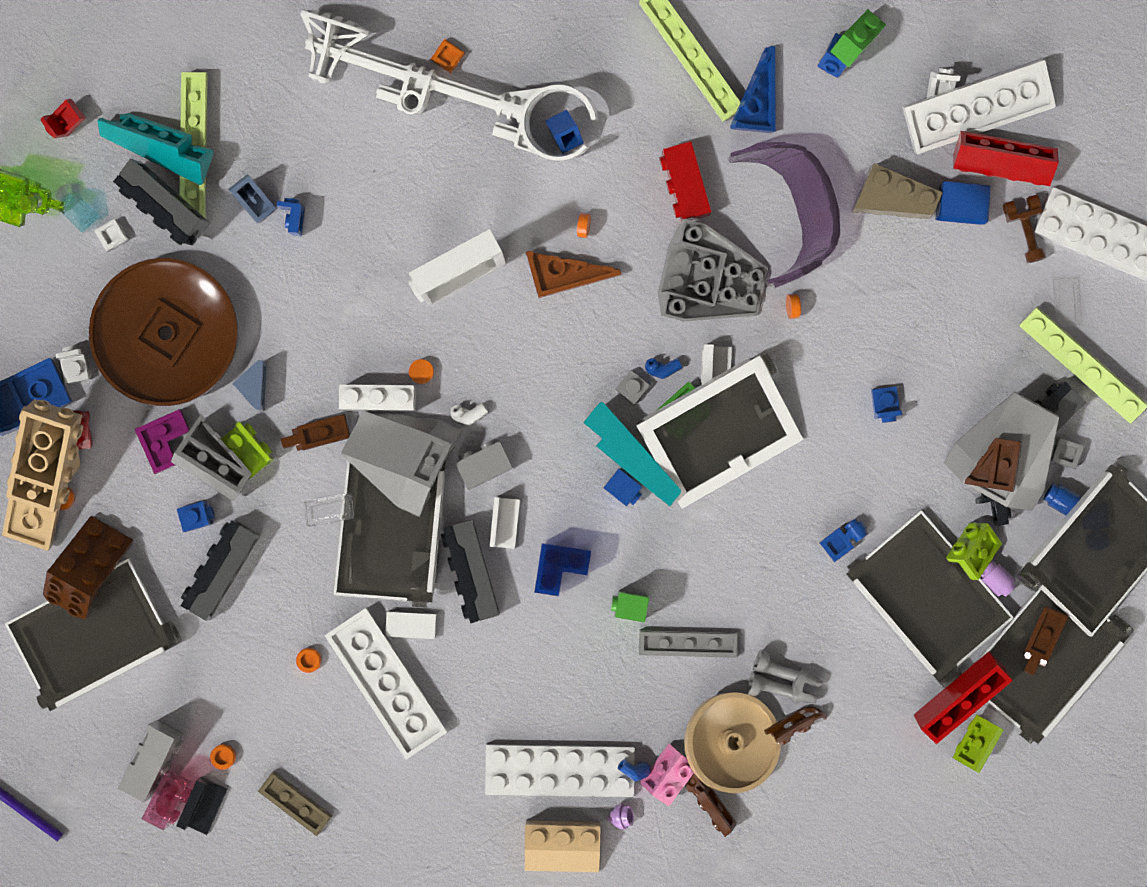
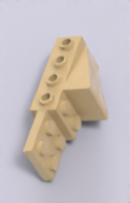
(40, 472)

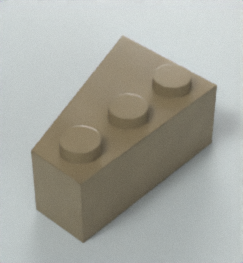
(895, 195)

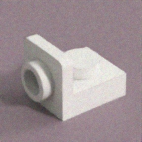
(74, 365)

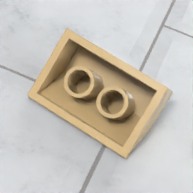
(562, 846)

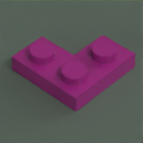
(156, 438)

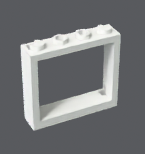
(456, 268)

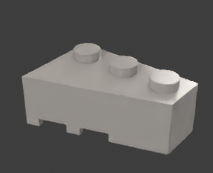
(211, 461)
(151, 760)

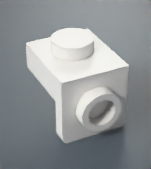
(942, 81)

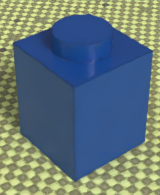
(564, 131)
(623, 488)

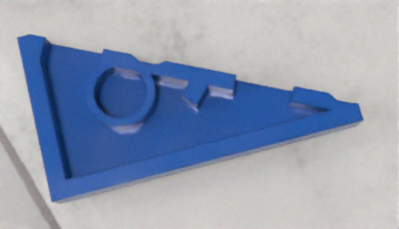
(758, 104)

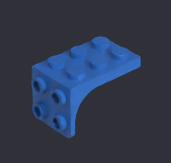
(19, 390)

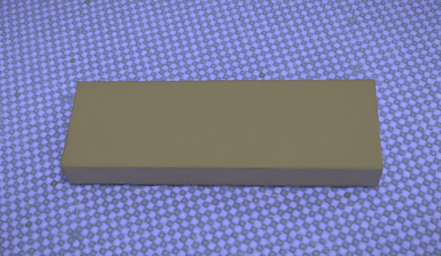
(295, 803)

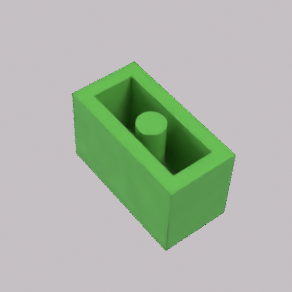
(858, 38)
(630, 606)

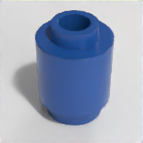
(1061, 498)

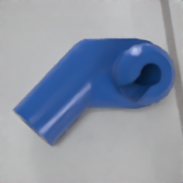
(660, 369)
(634, 772)

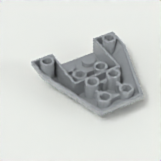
(708, 277)
(1017, 421)
(401, 455)

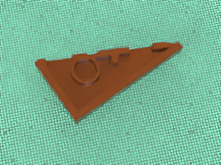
(558, 274)

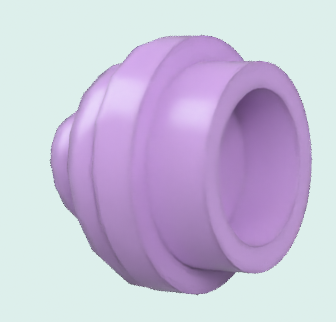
(621, 816)

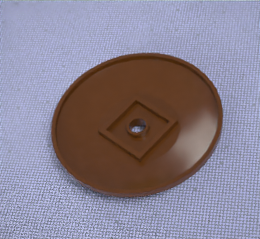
(128, 327)

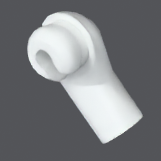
(466, 415)

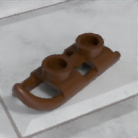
(799, 723)

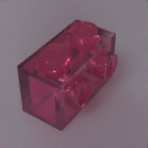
(167, 799)

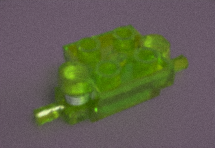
(23, 197)

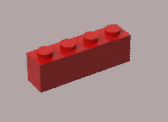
(1005, 158)
(962, 697)

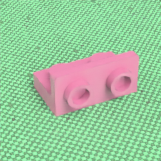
(668, 775)

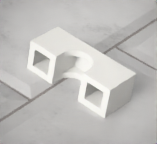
(377, 397)

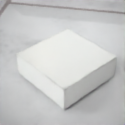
(111, 235)

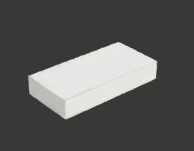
(410, 625)

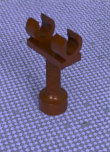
(1034, 252)

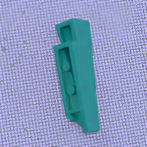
(159, 144)
(630, 454)

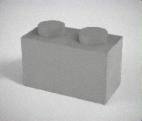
(483, 465)

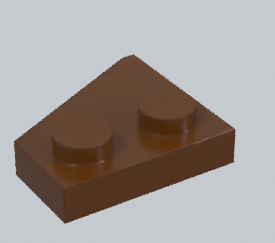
(997, 466)

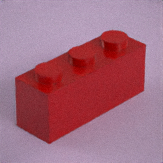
(685, 182)

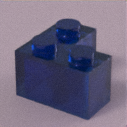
(555, 561)

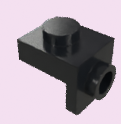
(1000, 512)

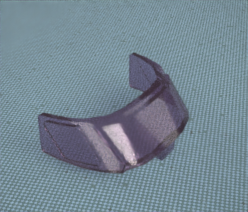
(812, 197)

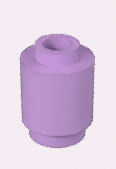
(998, 579)

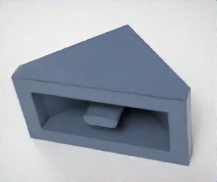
(252, 198)
(253, 384)

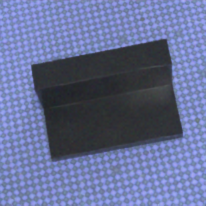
(202, 806)

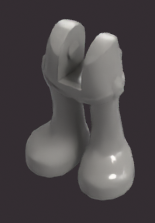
(759, 683)

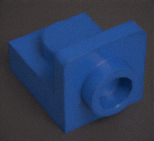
(830, 62)
(295, 219)
(886, 404)
(196, 516)

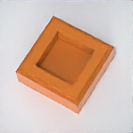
(447, 56)

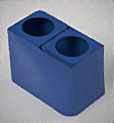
(963, 203)

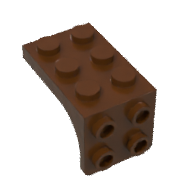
(84, 566)

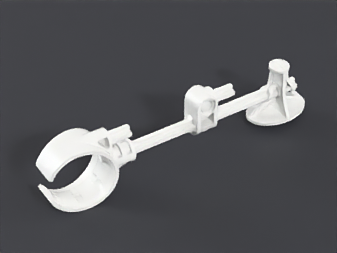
(421, 83)

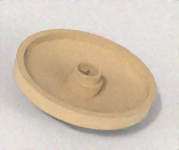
(729, 743)

